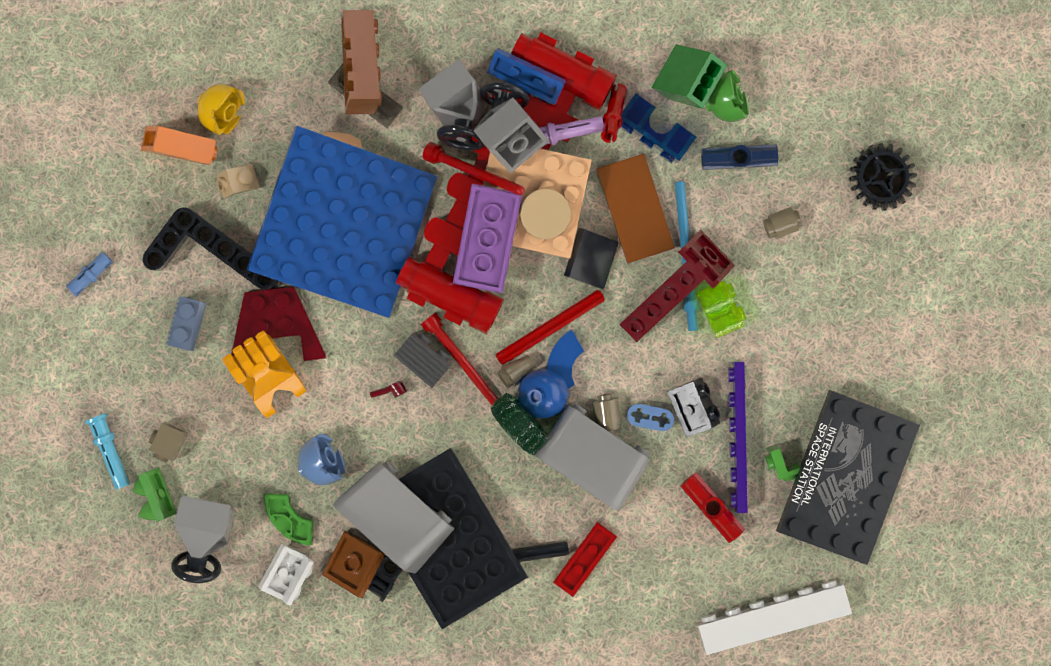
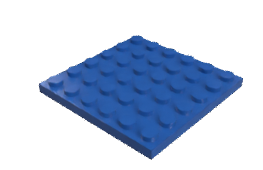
(341, 221)

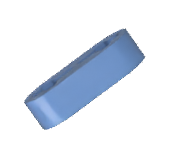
(649, 423)

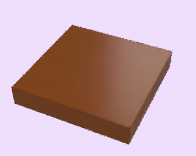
(353, 564)

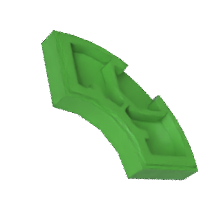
(287, 519)

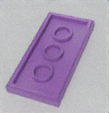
(487, 238)

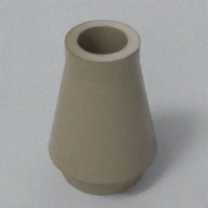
(515, 371)

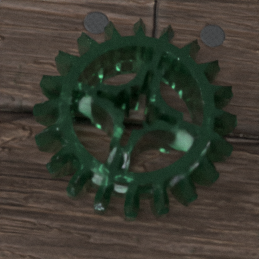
(519, 423)

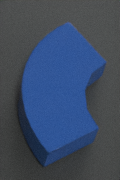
(564, 355)

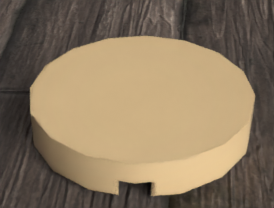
(545, 214)

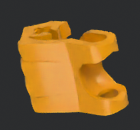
(263, 371)

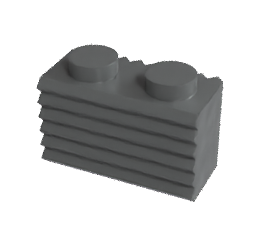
(422, 359)

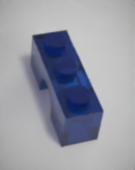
(671, 144)

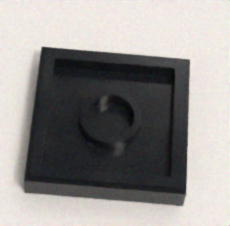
(591, 258)

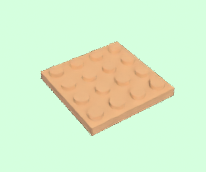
(547, 171)

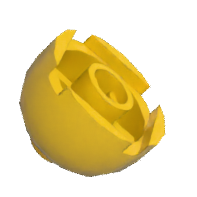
(219, 107)

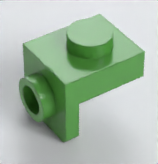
(776, 462)

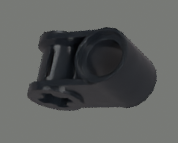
(383, 580)

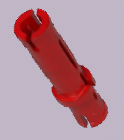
(612, 118)

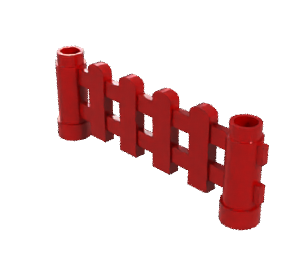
(426, 279)

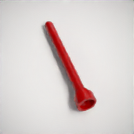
(436, 154)
(434, 325)

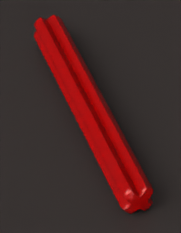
(550, 327)

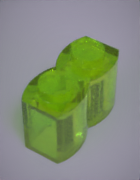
(721, 309)

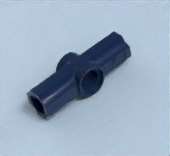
(723, 158)

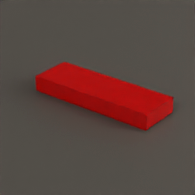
(585, 559)

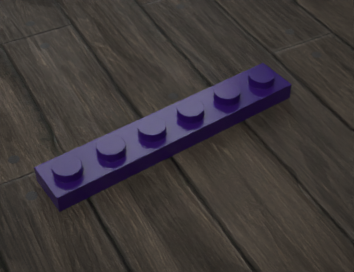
(738, 448)

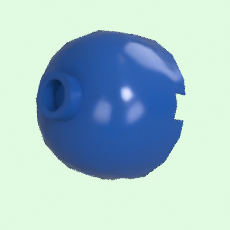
(543, 393)

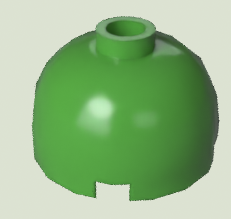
(727, 99)

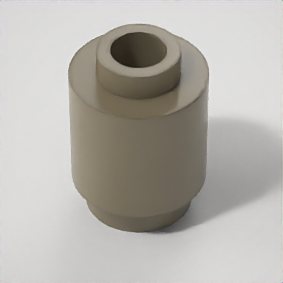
(782, 223)
(607, 412)

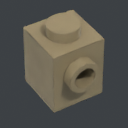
(167, 442)

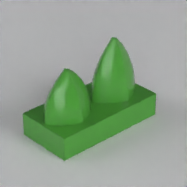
(159, 501)

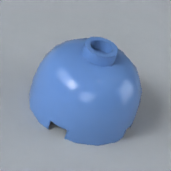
(320, 462)

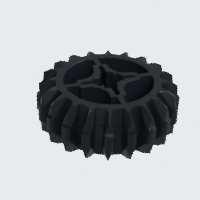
(878, 165)

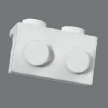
(286, 574)

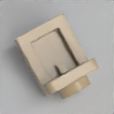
(237, 180)

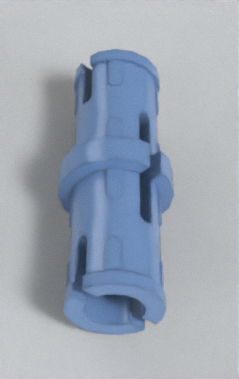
(89, 273)

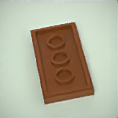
(635, 208)

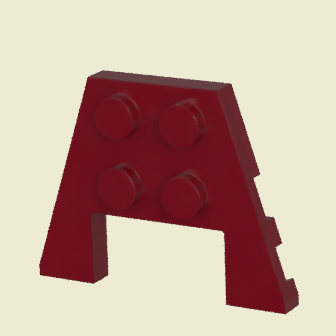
(279, 315)

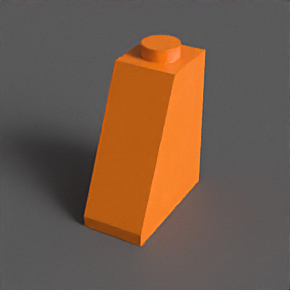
(179, 145)

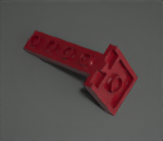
(702, 263)

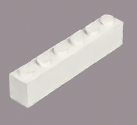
(773, 618)

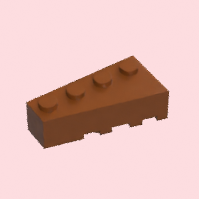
(360, 62)

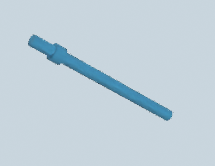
(690, 304)

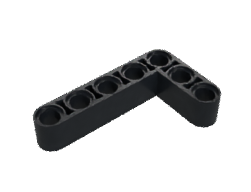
(212, 245)

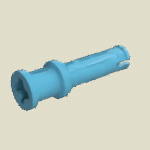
(104, 440)

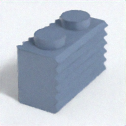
(186, 323)

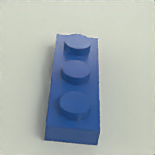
(526, 76)

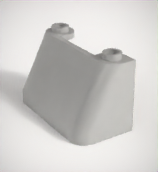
(593, 457)
(394, 517)

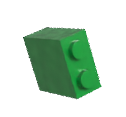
(689, 76)

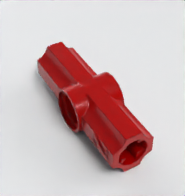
(701, 495)

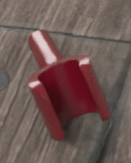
(396, 388)

